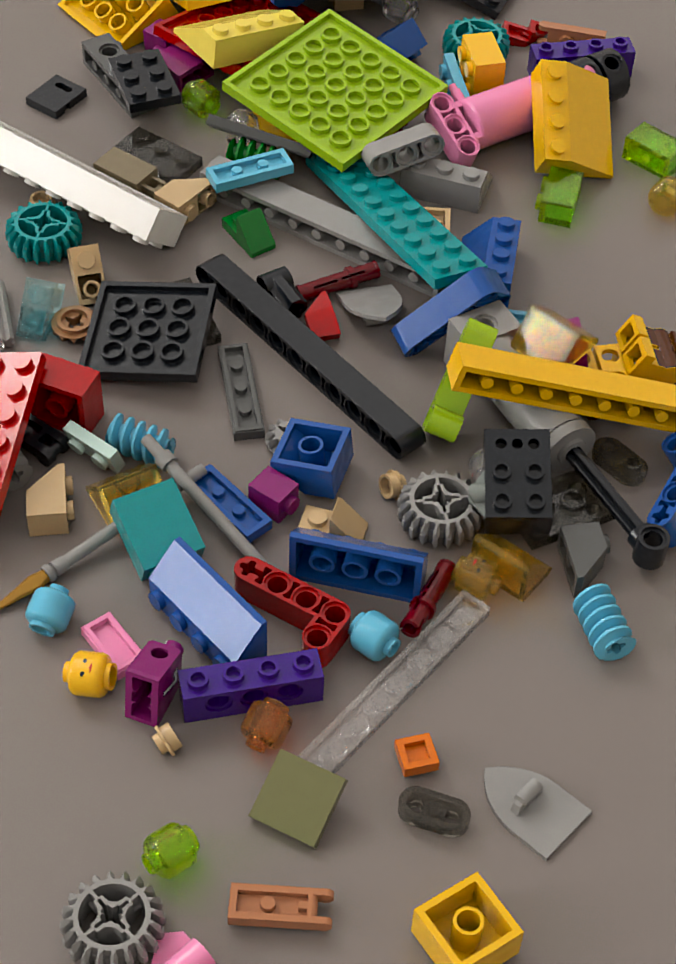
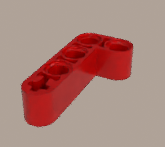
(295, 604)

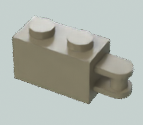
(130, 171)

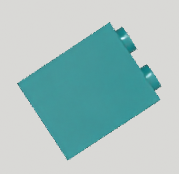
(151, 522)

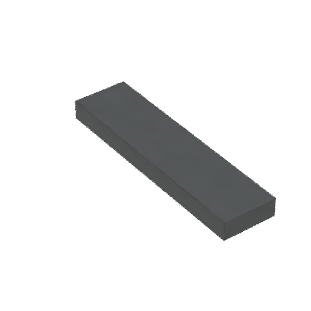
(258, 135)
(241, 392)

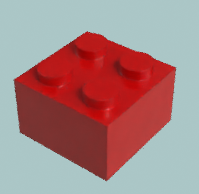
(67, 394)

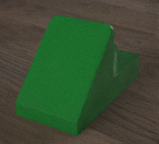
(250, 231)

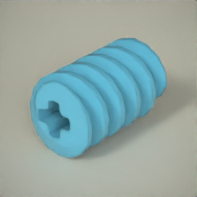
(128, 438)
(603, 623)

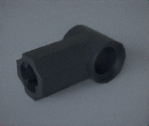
(281, 286)

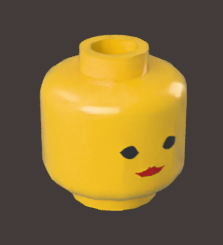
(90, 674)

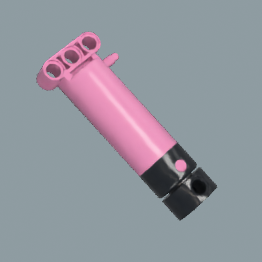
(506, 109)

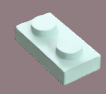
(101, 452)

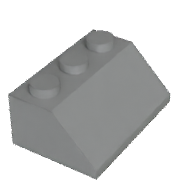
(446, 184)

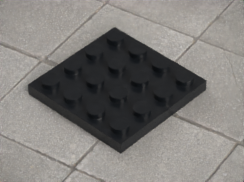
(149, 330)

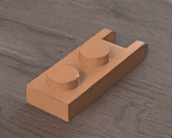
(562, 32)
(278, 906)

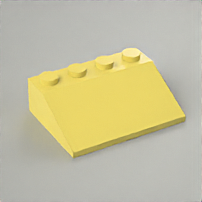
(238, 36)

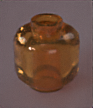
(266, 725)

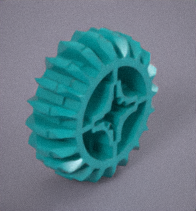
(453, 35)
(43, 231)

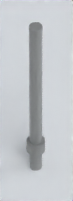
(168, 463)

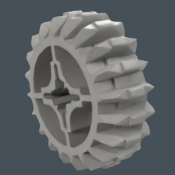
(438, 509)
(117, 903)

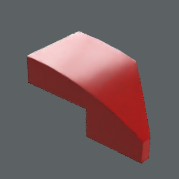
(521, 35)
(322, 318)

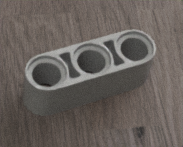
(415, 152)

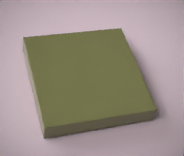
(298, 798)

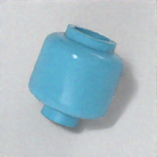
(50, 610)
(374, 635)

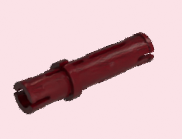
(349, 277)
(424, 605)

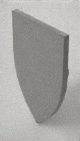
(373, 304)
(533, 808)

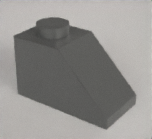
(582, 553)

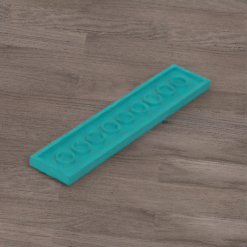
(399, 222)

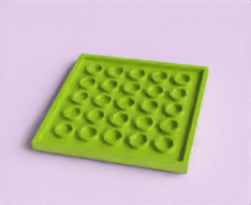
(334, 88)

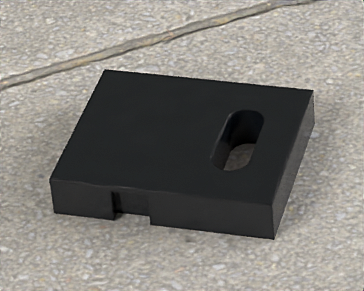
(56, 96)

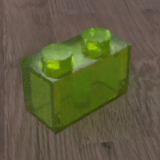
(651, 150)
(559, 196)

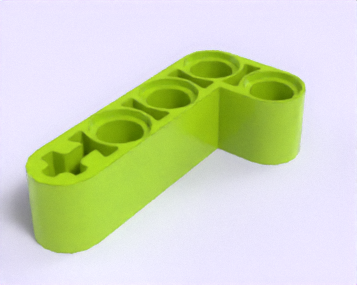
(448, 406)

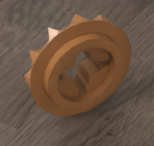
(71, 316)

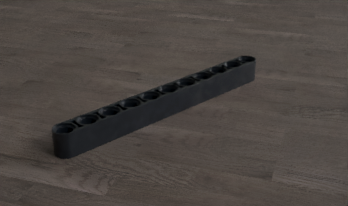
(313, 358)

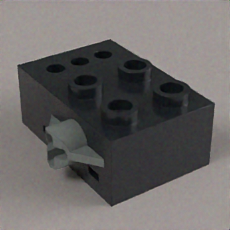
(515, 482)

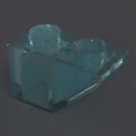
(38, 306)

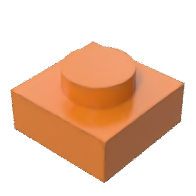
(416, 754)

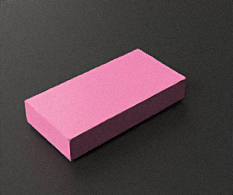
(110, 637)

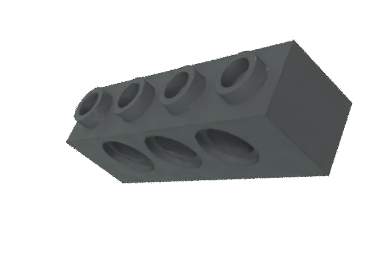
(95, 57)

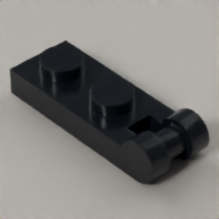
(39, 432)

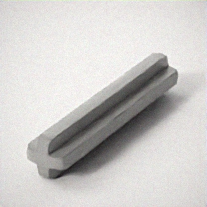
(6, 329)

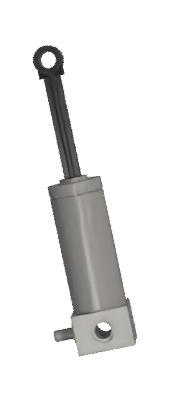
(569, 440)

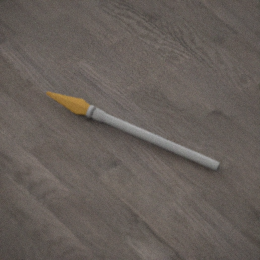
(61, 564)

